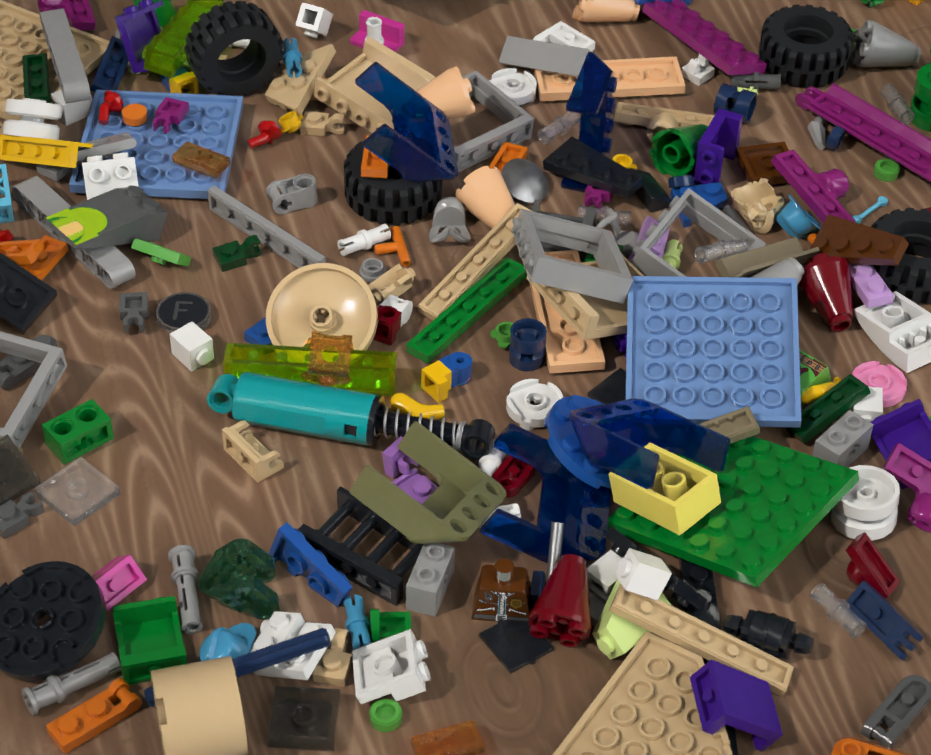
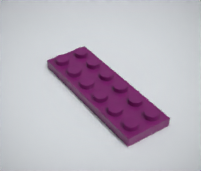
(704, 37)

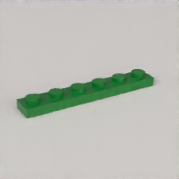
(466, 310)

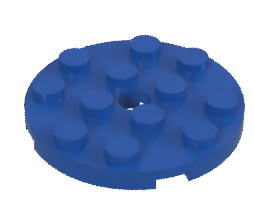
(566, 444)

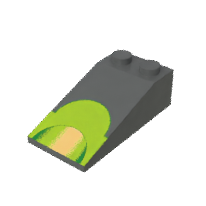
(110, 219)

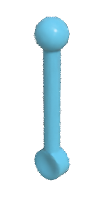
(881, 201)

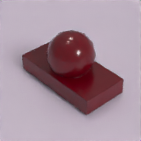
(870, 566)

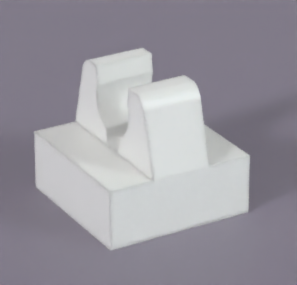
(698, 70)

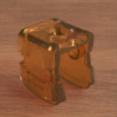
(328, 372)

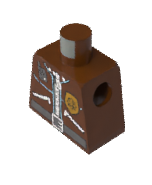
(502, 593)

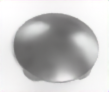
(525, 181)

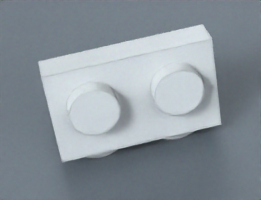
(107, 175)

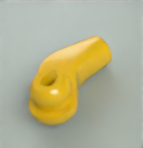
(405, 404)

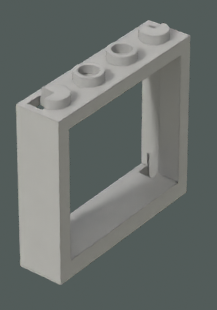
(516, 130)
(702, 214)
(607, 282)
(40, 387)

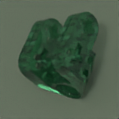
(242, 592)

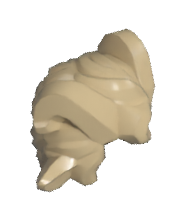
(758, 204)

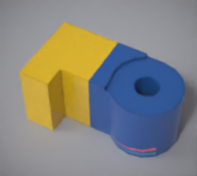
(181, 80)
(446, 374)

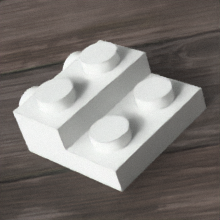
(284, 627)
(390, 667)

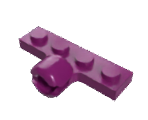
(77, 12)
(816, 189)
(915, 473)

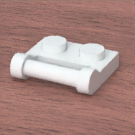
(565, 35)

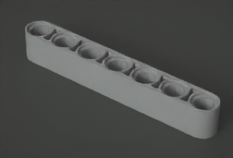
(65, 56)
(104, 262)

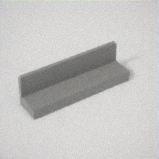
(543, 56)

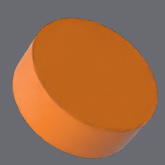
(134, 114)

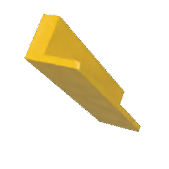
(40, 150)

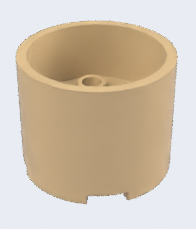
(200, 709)

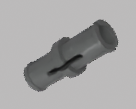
(773, 81)

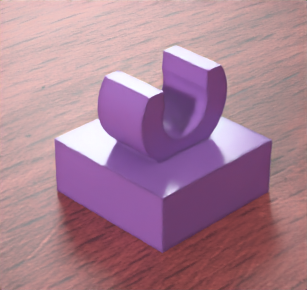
(396, 461)

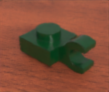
(235, 255)

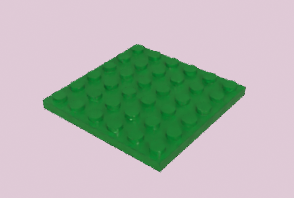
(765, 511)

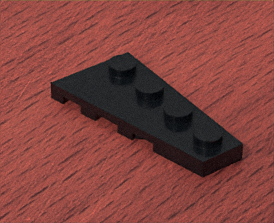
(682, 592)

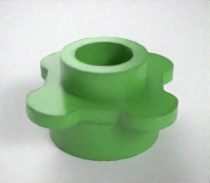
(502, 334)

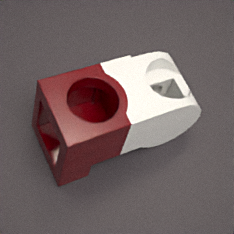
(391, 316)

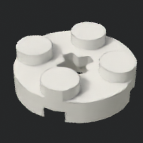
(522, 85)
(519, 405)

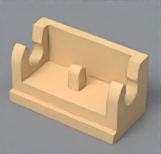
(250, 452)

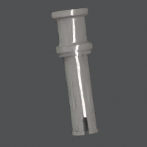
(185, 578)
(58, 688)

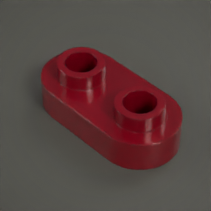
(512, 477)

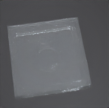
(77, 491)

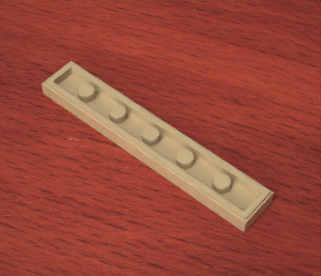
(472, 266)
(701, 638)

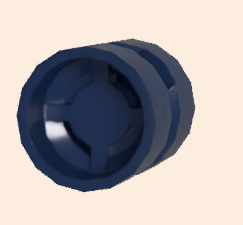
(744, 101)
(527, 344)

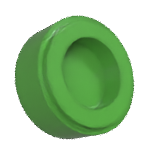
(886, 170)
(385, 715)

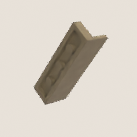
(758, 259)

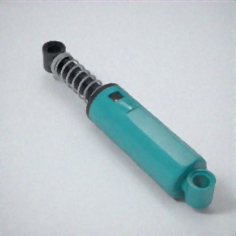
(334, 413)

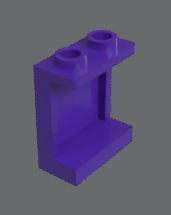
(137, 29)
(717, 142)
(906, 426)
(737, 700)

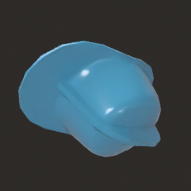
(796, 220)
(228, 642)

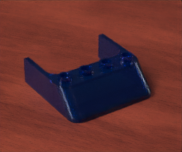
(595, 103)
(421, 136)
(618, 431)
(562, 500)

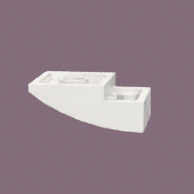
(899, 331)

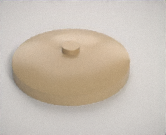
(321, 300)

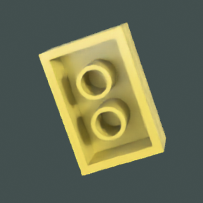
(679, 493)

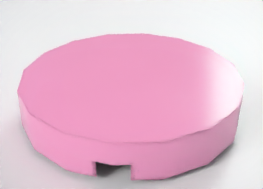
(885, 377)

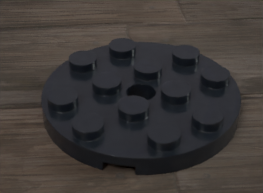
(60, 644)

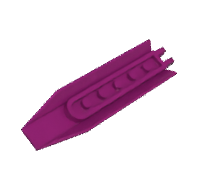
(870, 127)

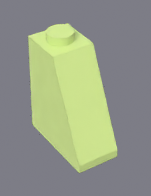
(615, 633)

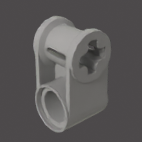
(295, 193)

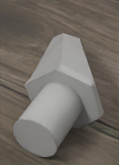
(817, 132)

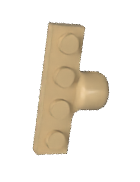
(657, 118)

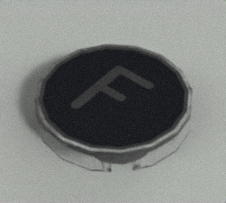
(182, 309)

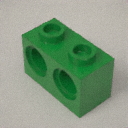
(77, 431)

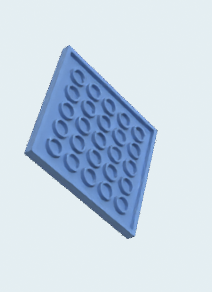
(209, 123)
(715, 347)

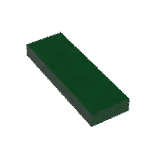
(36, 77)
(829, 407)

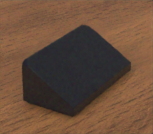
(651, 193)

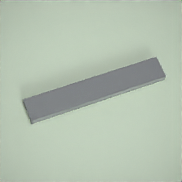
(267, 232)

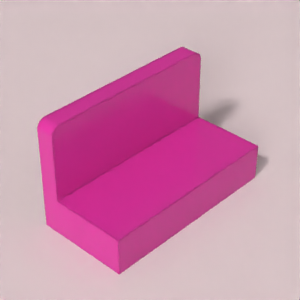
(390, 30)
(118, 579)

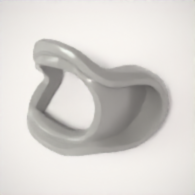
(451, 216)
(622, 237)

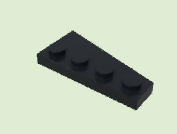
(592, 168)

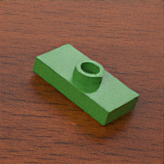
(161, 254)

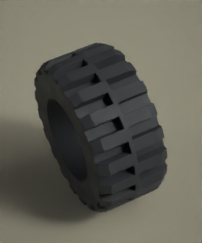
(220, 29)
(806, 45)
(387, 198)
(913, 273)

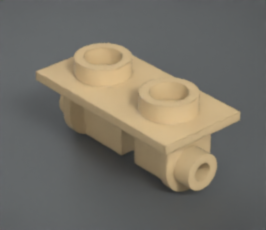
(392, 282)

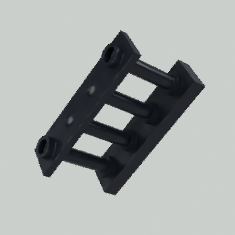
(359, 569)

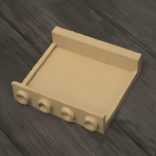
(356, 104)
(587, 314)

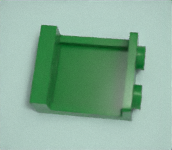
(148, 637)

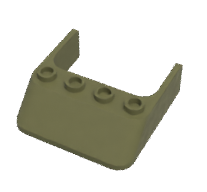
(451, 512)

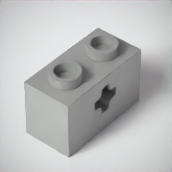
(844, 440)
(430, 578)

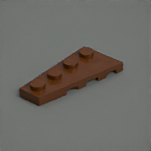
(859, 243)

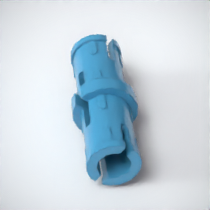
(292, 58)
(357, 623)

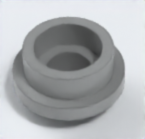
(371, 269)

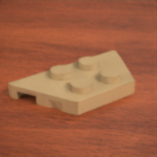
(296, 92)

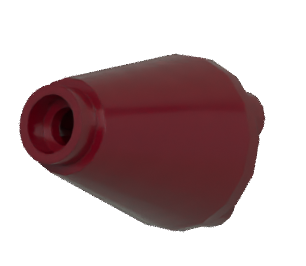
(829, 290)
(564, 604)

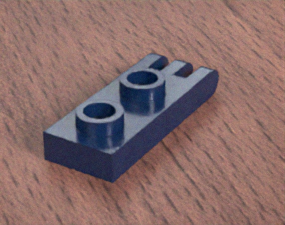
(883, 619)

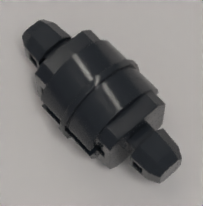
(769, 633)

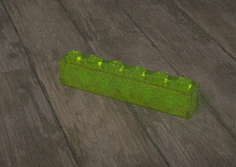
(167, 48)
(370, 370)

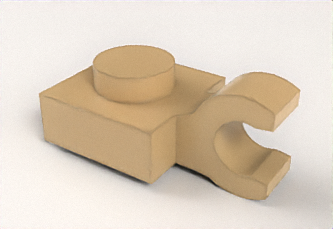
(319, 123)
(334, 663)

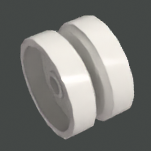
(32, 118)
(868, 505)

